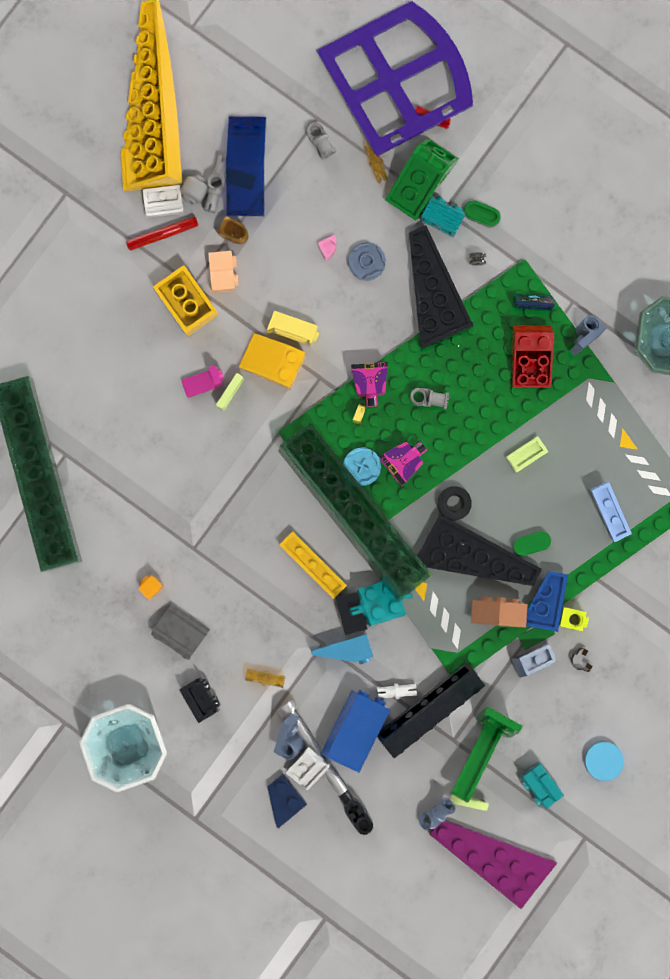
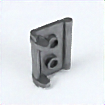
(180, 632)

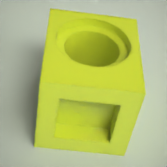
(582, 619)

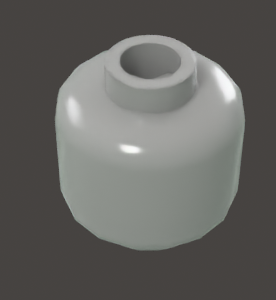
(194, 189)

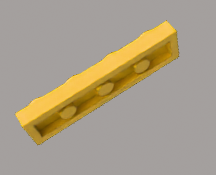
(312, 564)

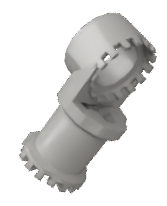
(321, 141)
(430, 398)

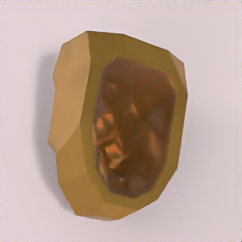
(233, 231)

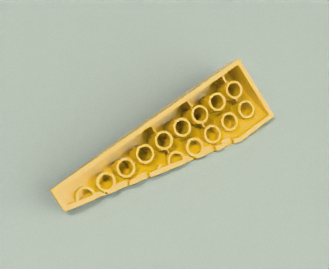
(152, 132)

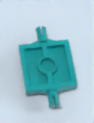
(378, 604)

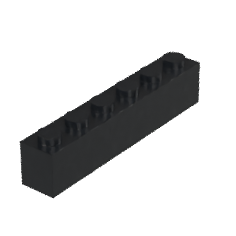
(430, 710)

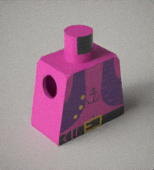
(370, 381)
(403, 461)

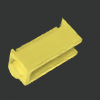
(293, 328)

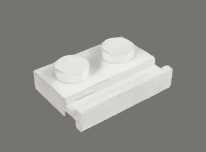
(163, 201)
(307, 768)

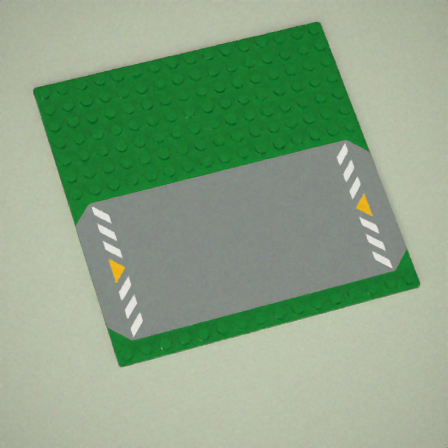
(580, 420)

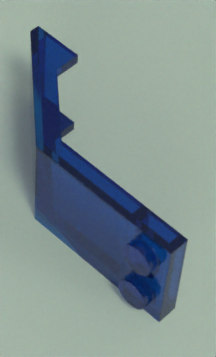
(245, 166)

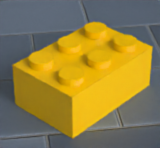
(185, 301)

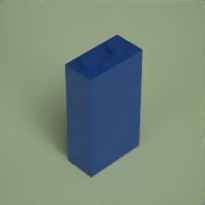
(355, 730)

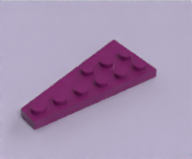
(502, 865)

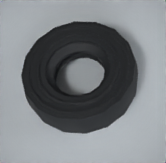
(462, 494)

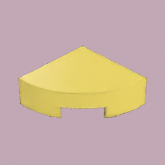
(359, 414)

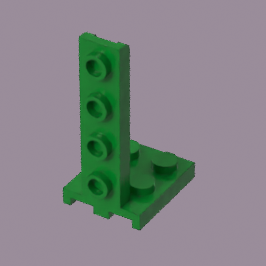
(493, 728)

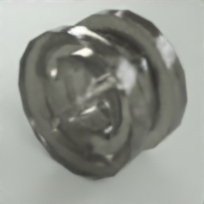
(477, 259)

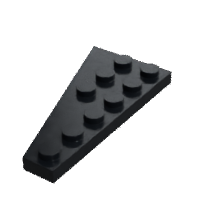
(437, 299)

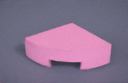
(327, 247)

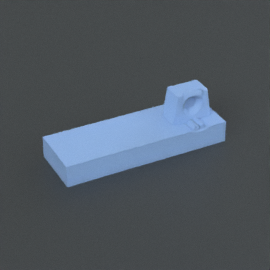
(610, 511)

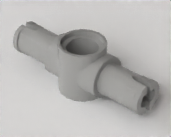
(216, 193)

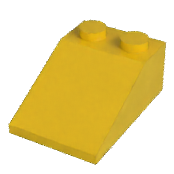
(272, 361)

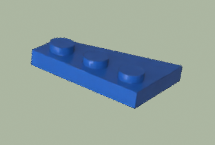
(548, 603)

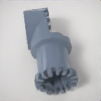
(437, 814)

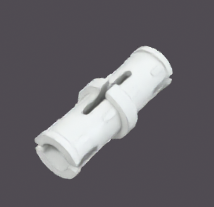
(397, 691)

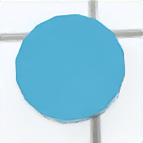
(363, 465)
(604, 761)

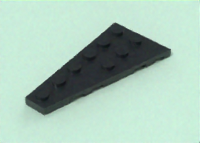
(464, 552)

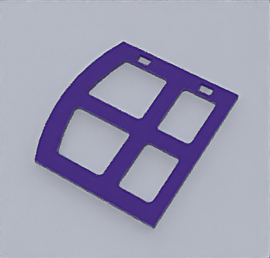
(390, 80)

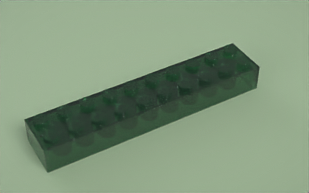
(37, 475)
(354, 512)

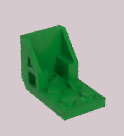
(421, 177)

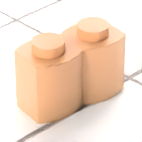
(222, 271)

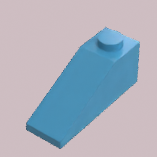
(350, 650)

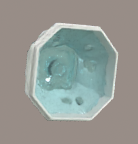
(108, 759)

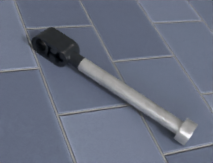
(331, 775)

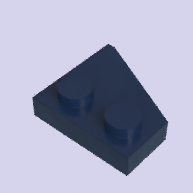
(284, 800)

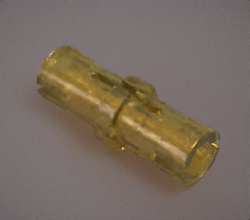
(377, 164)
(265, 678)

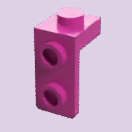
(203, 382)

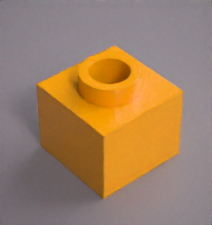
(150, 586)

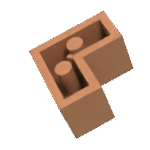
(499, 612)

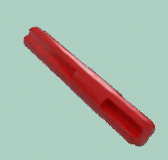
(162, 233)

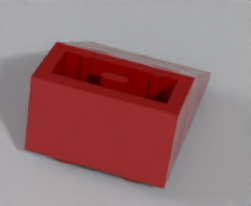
(532, 355)

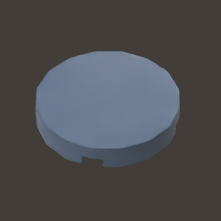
(367, 261)

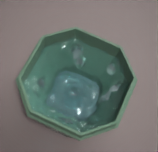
(653, 336)

